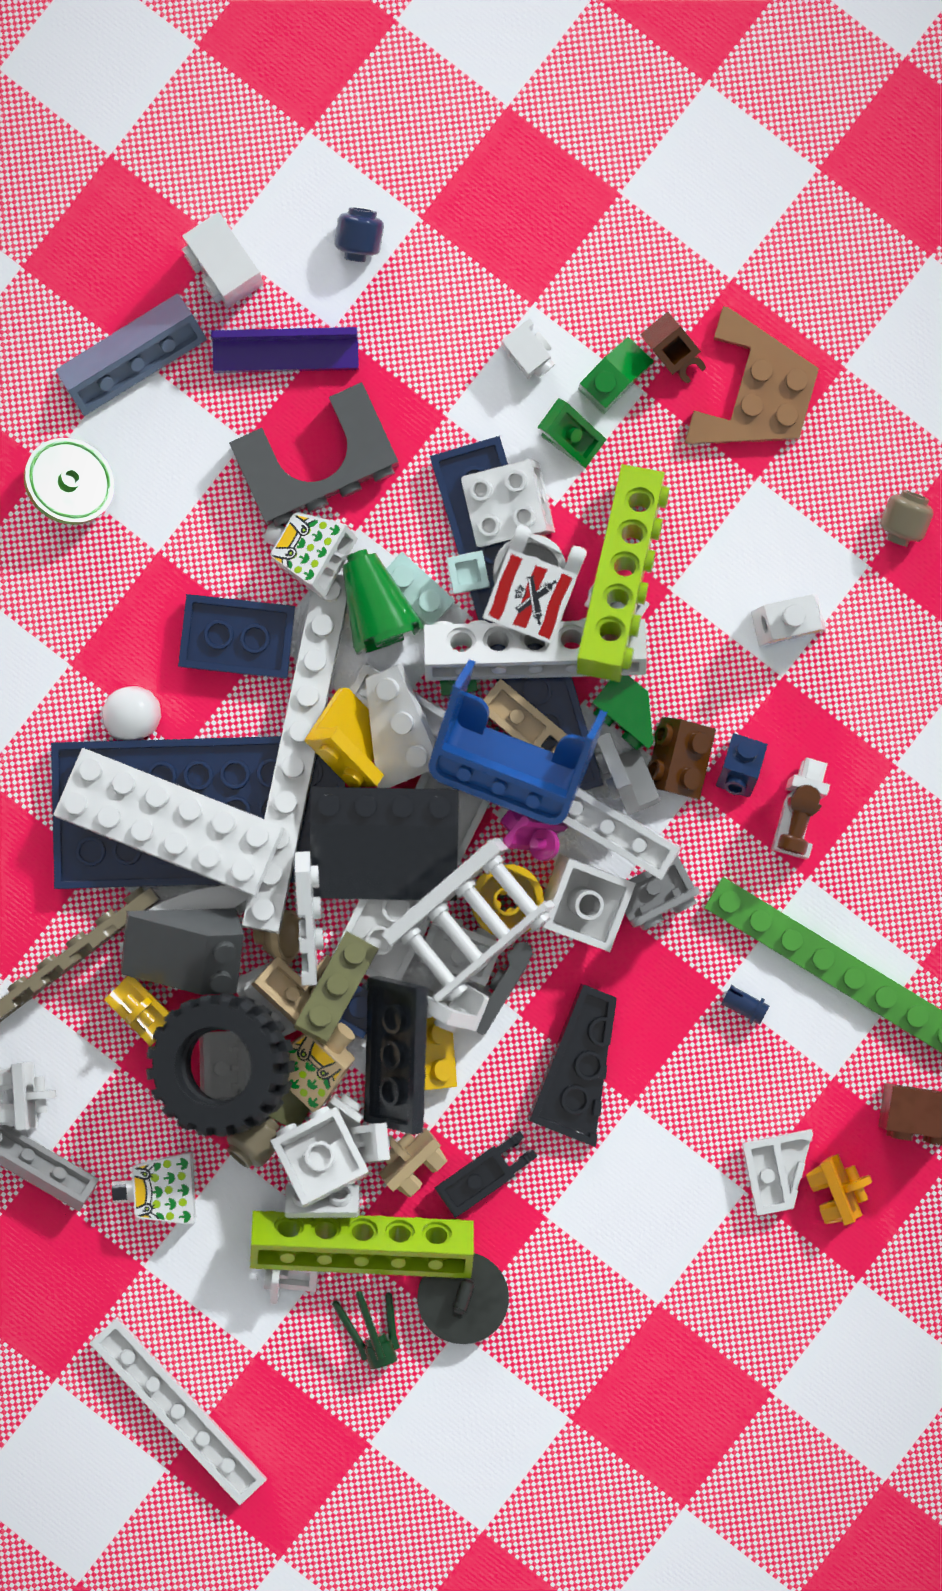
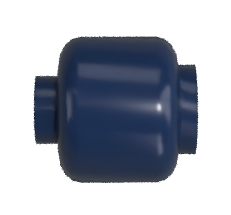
(359, 233)

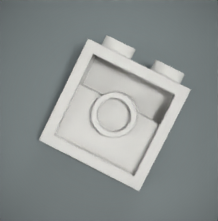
(319, 1155)

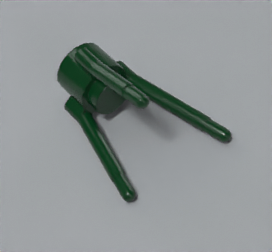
(378, 1349)

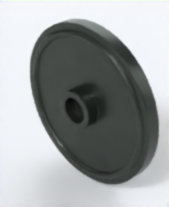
(465, 1307)

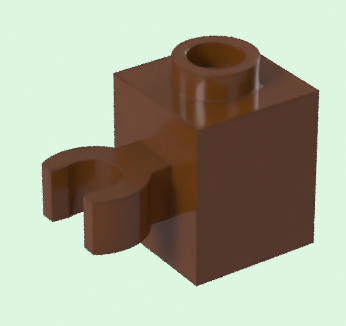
(672, 346)

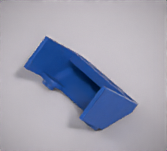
(504, 767)

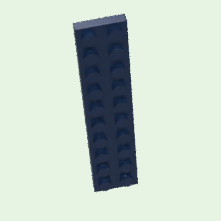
(551, 696)

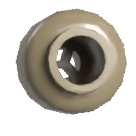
(907, 517)
(253, 1146)

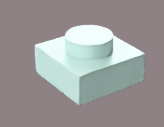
(468, 572)

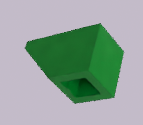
(627, 708)

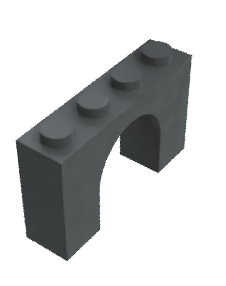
(367, 457)

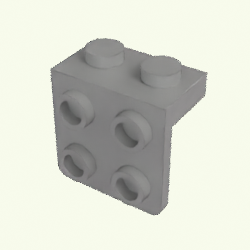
(656, 896)

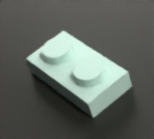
(420, 590)

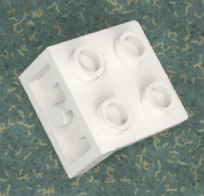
(507, 498)

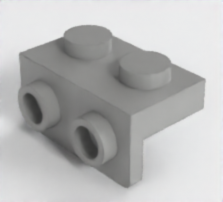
(629, 776)

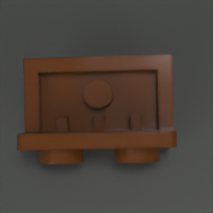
(681, 756)

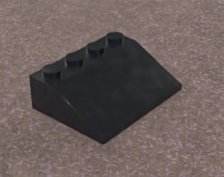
(382, 841)

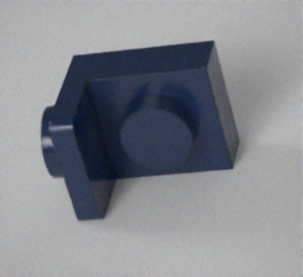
(356, 1013)

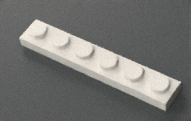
(178, 1411)

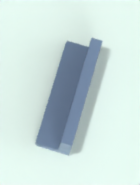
(131, 354)

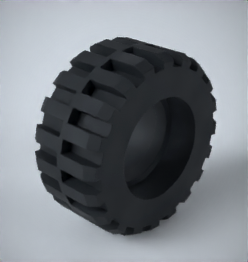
(174, 1075)

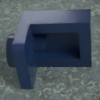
(741, 765)

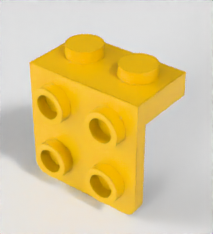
(345, 740)

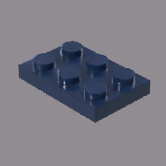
(237, 636)

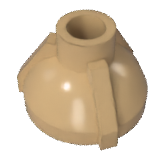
(284, 944)

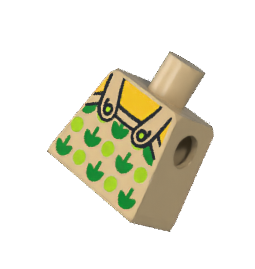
(320, 1066)

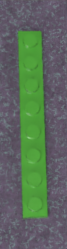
(827, 962)

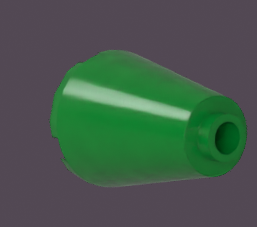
(375, 604)

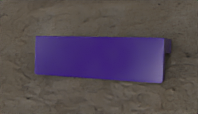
(285, 350)

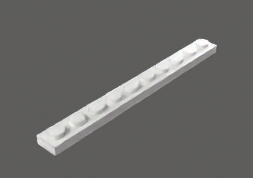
(295, 757)
(587, 813)

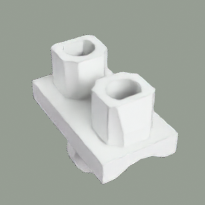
(28, 1096)

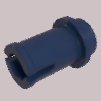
(745, 1004)

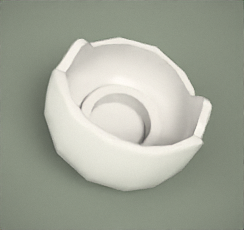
(131, 713)

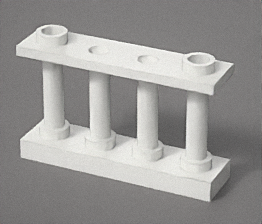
(434, 907)

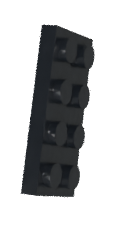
(395, 1054)

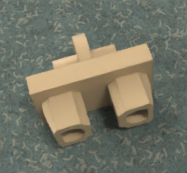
(407, 1156)

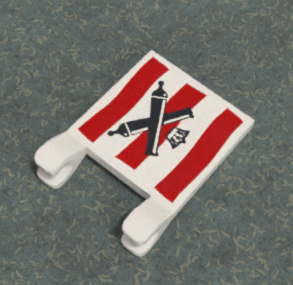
(532, 592)

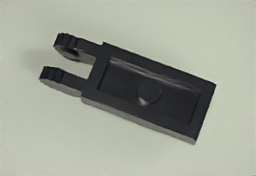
(482, 1176)

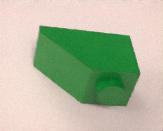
(615, 374)

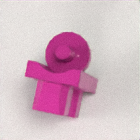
(532, 835)

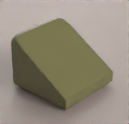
(291, 1111)

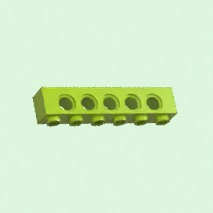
(634, 488)
(363, 1245)

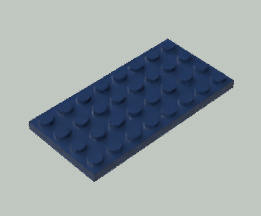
(223, 769)

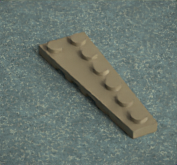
(78, 948)

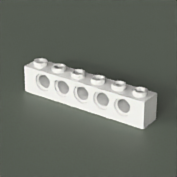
(517, 659)

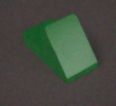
(571, 433)

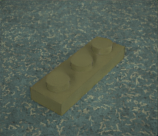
(336, 988)

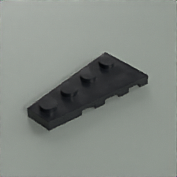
(576, 1072)

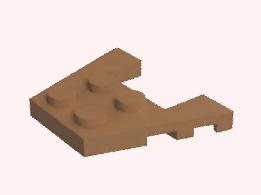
(771, 392)

